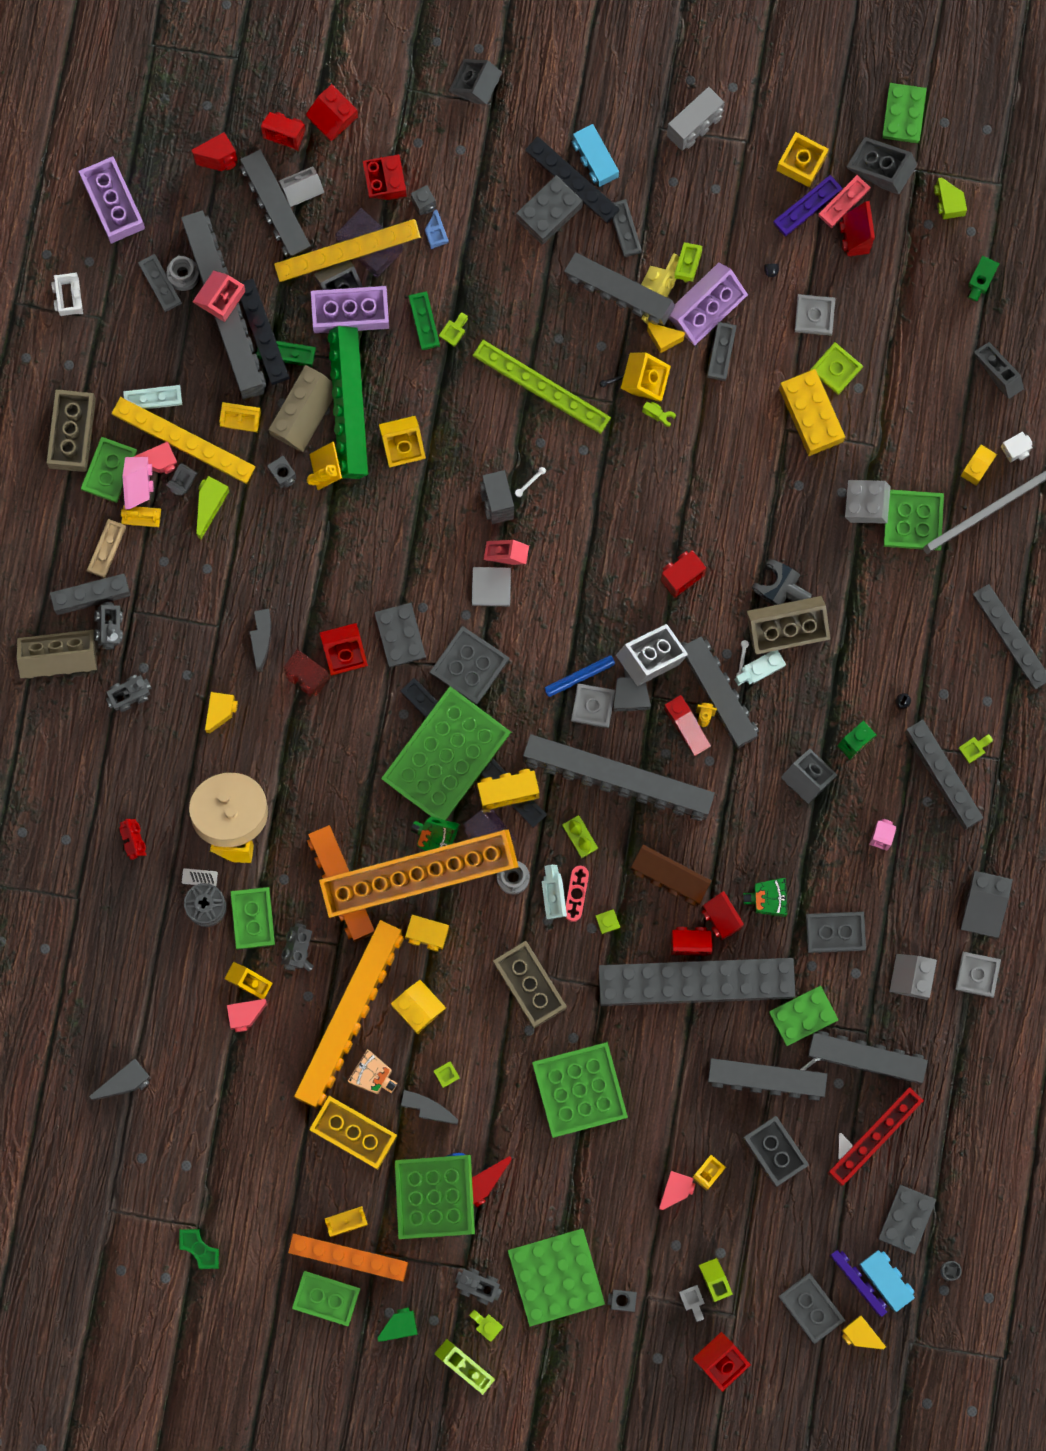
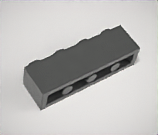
(90, 594)

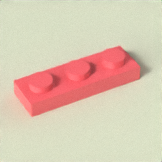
(844, 201)

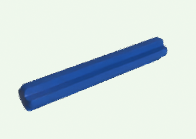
(579, 676)

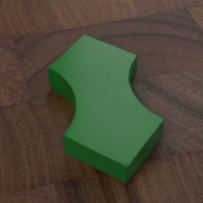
(192, 1242)

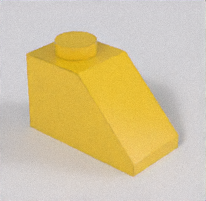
(978, 465)
(220, 710)
(241, 853)
(248, 980)
(861, 1335)

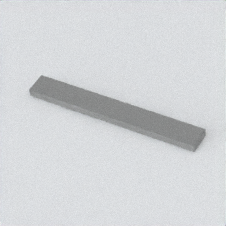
(985, 512)

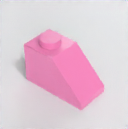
(883, 834)

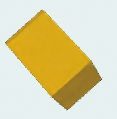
(664, 337)
(708, 1172)

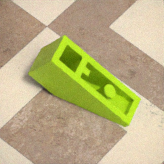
(211, 497)
(464, 1366)

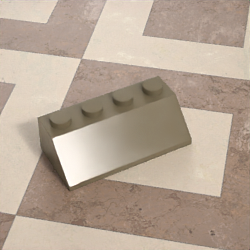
(303, 409)
(56, 654)

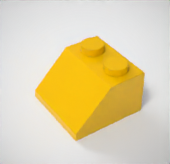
(645, 376)
(402, 441)
(418, 1006)

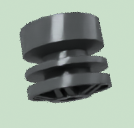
(211, 914)

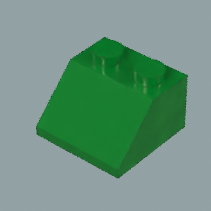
(399, 1326)

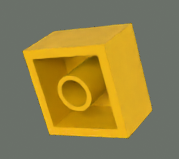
(802, 159)

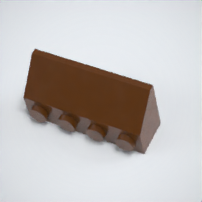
(670, 875)

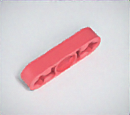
(584, 880)

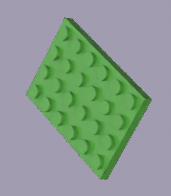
(446, 755)

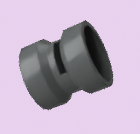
(951, 1268)

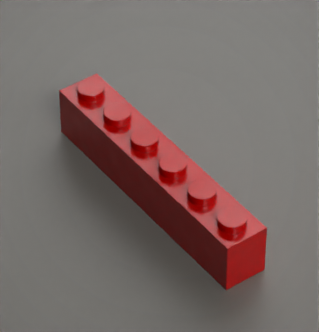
(875, 1136)

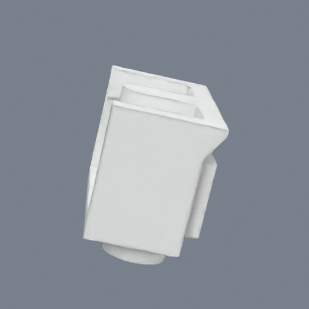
(71, 278)

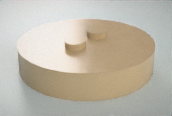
(228, 809)

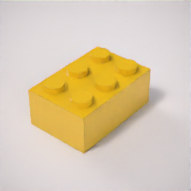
(508, 789)

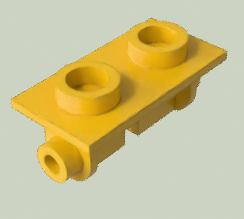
(141, 516)
(705, 712)

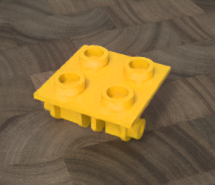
(324, 466)

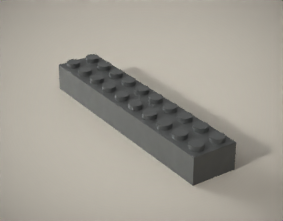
(233, 330)
(618, 777)
(696, 982)

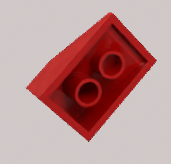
(857, 230)

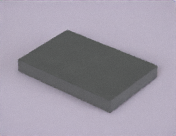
(835, 932)
(811, 1308)

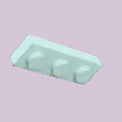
(155, 397)

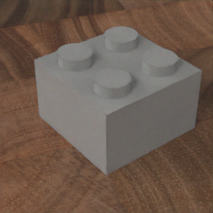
(867, 501)

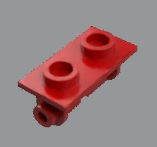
(131, 830)

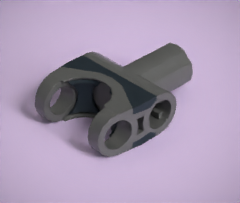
(784, 587)

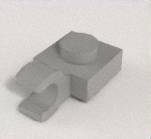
(692, 1300)

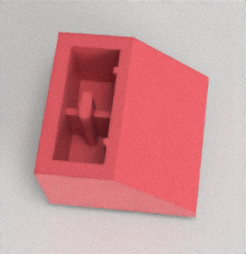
(220, 295)

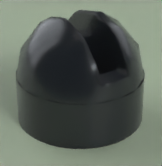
(771, 270)
(899, 698)

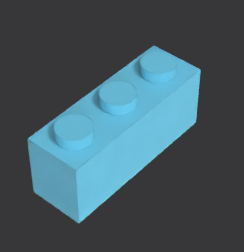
(595, 155)
(887, 1280)

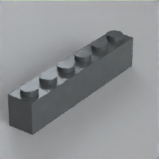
(275, 204)
(620, 289)
(719, 693)
(943, 774)
(867, 1058)
(767, 1078)

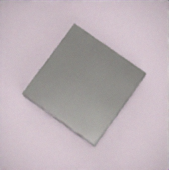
(814, 314)
(491, 586)
(593, 705)
(977, 974)

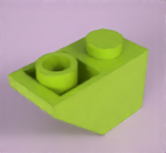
(951, 200)
(715, 1280)

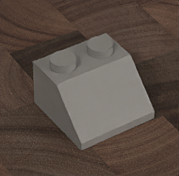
(913, 976)

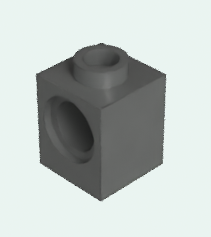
(278, 465)
(631, 1300)

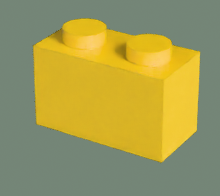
(427, 932)

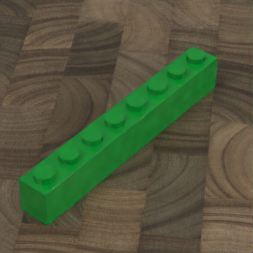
(348, 402)

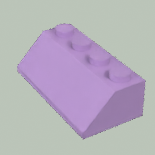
(707, 303)
(350, 307)

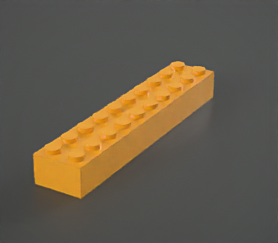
(419, 873)
(348, 1015)

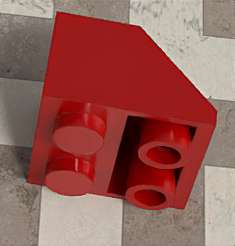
(385, 178)

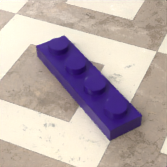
(807, 205)
(864, 1288)

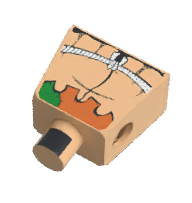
(372, 1074)

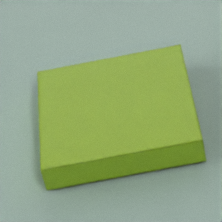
(837, 368)

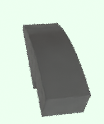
(261, 637)
(428, 1108)

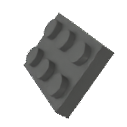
(400, 635)
(907, 1219)

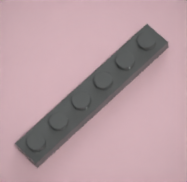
(1011, 636)

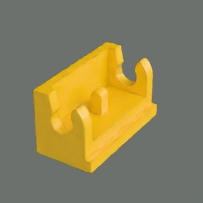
(240, 417)
(346, 1221)

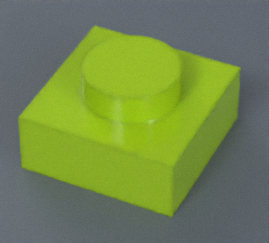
(607, 921)
(446, 1074)

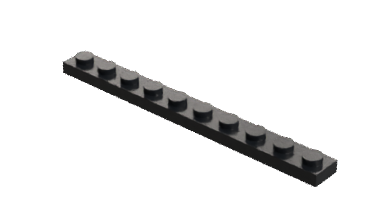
(425, 702)

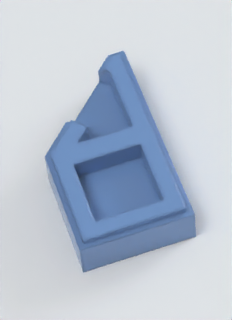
(435, 231)

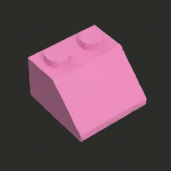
(137, 481)

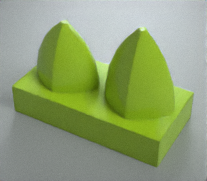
(688, 262)
(580, 836)

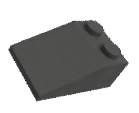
(883, 164)
(986, 904)

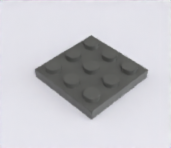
(469, 665)

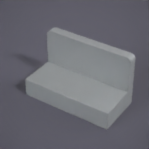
(301, 186)

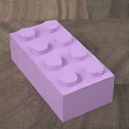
(112, 199)

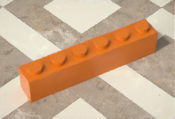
(333, 864)
(348, 1257)

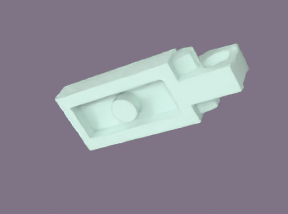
(761, 668)
(553, 893)

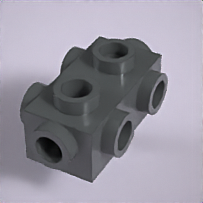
(109, 631)
(133, 690)
(296, 948)
(471, 1283)

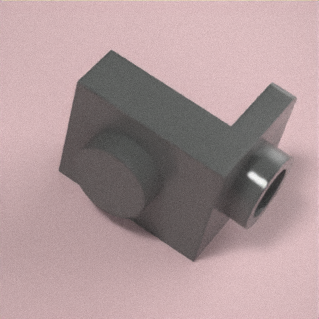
(182, 480)

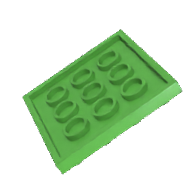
(579, 1090)
(434, 1197)
(556, 1277)

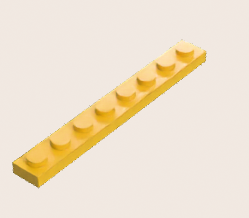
(347, 250)
(183, 440)

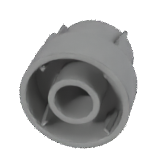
(183, 263)
(514, 887)

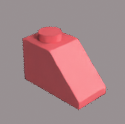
(161, 458)
(506, 552)
(245, 1014)
(676, 1189)

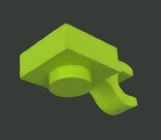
(453, 331)
(654, 411)
(974, 749)
(487, 1326)

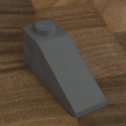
(1000, 370)
(126, 1080)

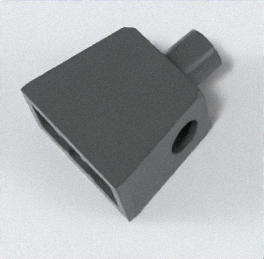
(630, 696)

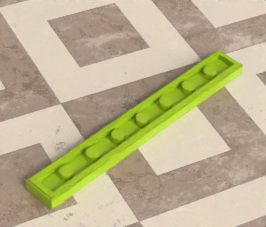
(541, 386)

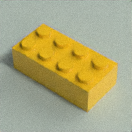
(812, 412)
(353, 1132)

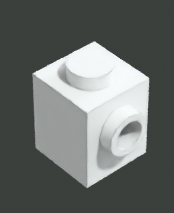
(1017, 447)

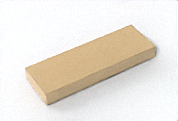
(106, 548)

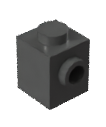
(423, 200)

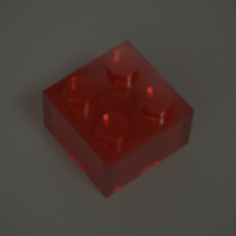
(306, 673)

